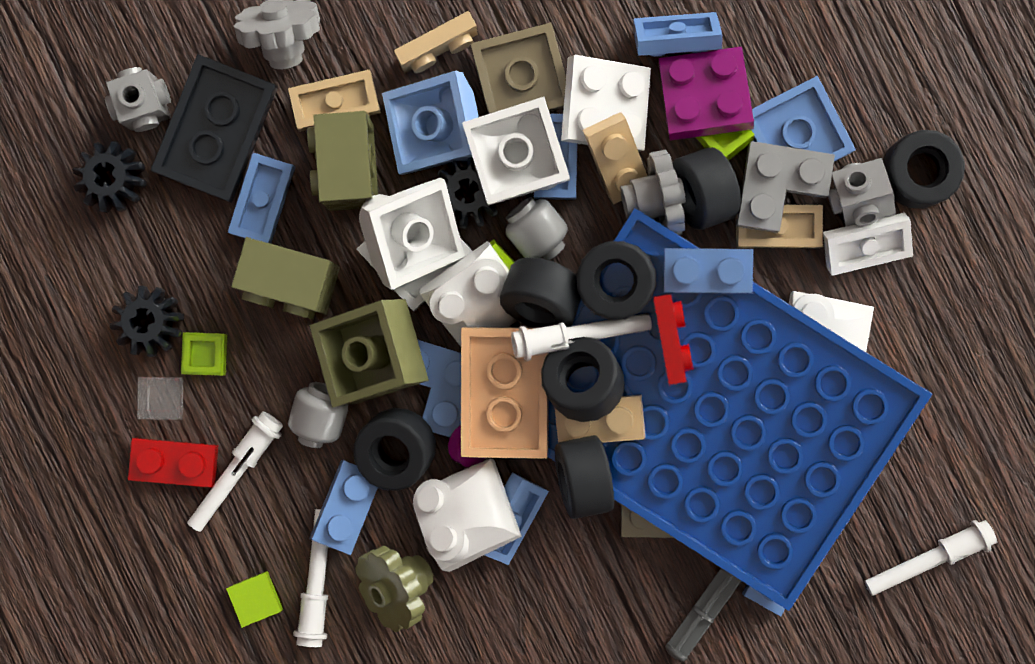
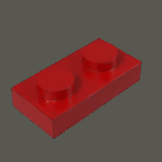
(676, 356)
(173, 462)

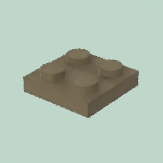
(521, 68)

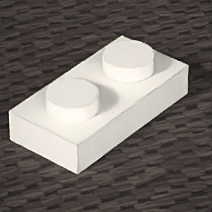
(869, 245)

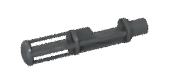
(702, 615)

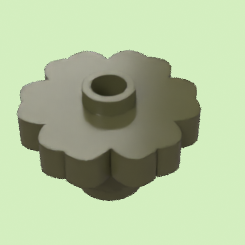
(393, 586)

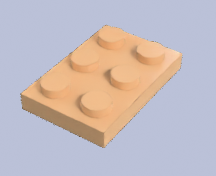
(501, 397)

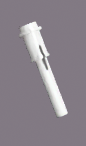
(556, 337)
(259, 437)
(951, 549)
(313, 601)

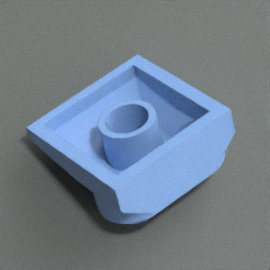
(428, 121)

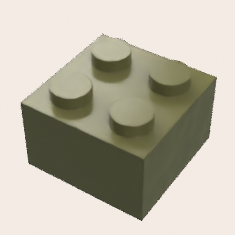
(344, 158)
(287, 276)
(369, 352)

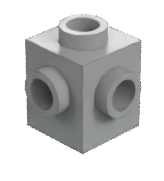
(147, 109)
(862, 193)

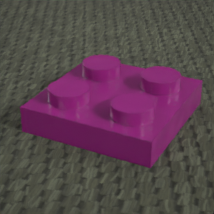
(706, 93)

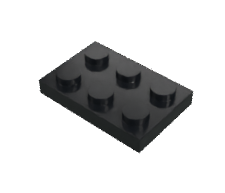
(214, 128)

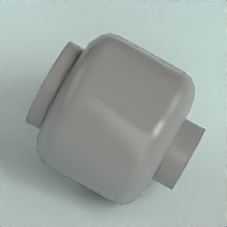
(536, 229)
(314, 417)

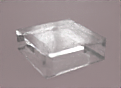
(160, 398)

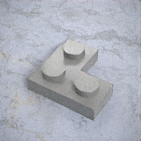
(773, 172)

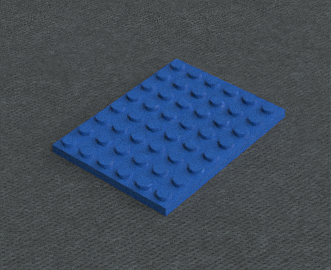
(764, 438)

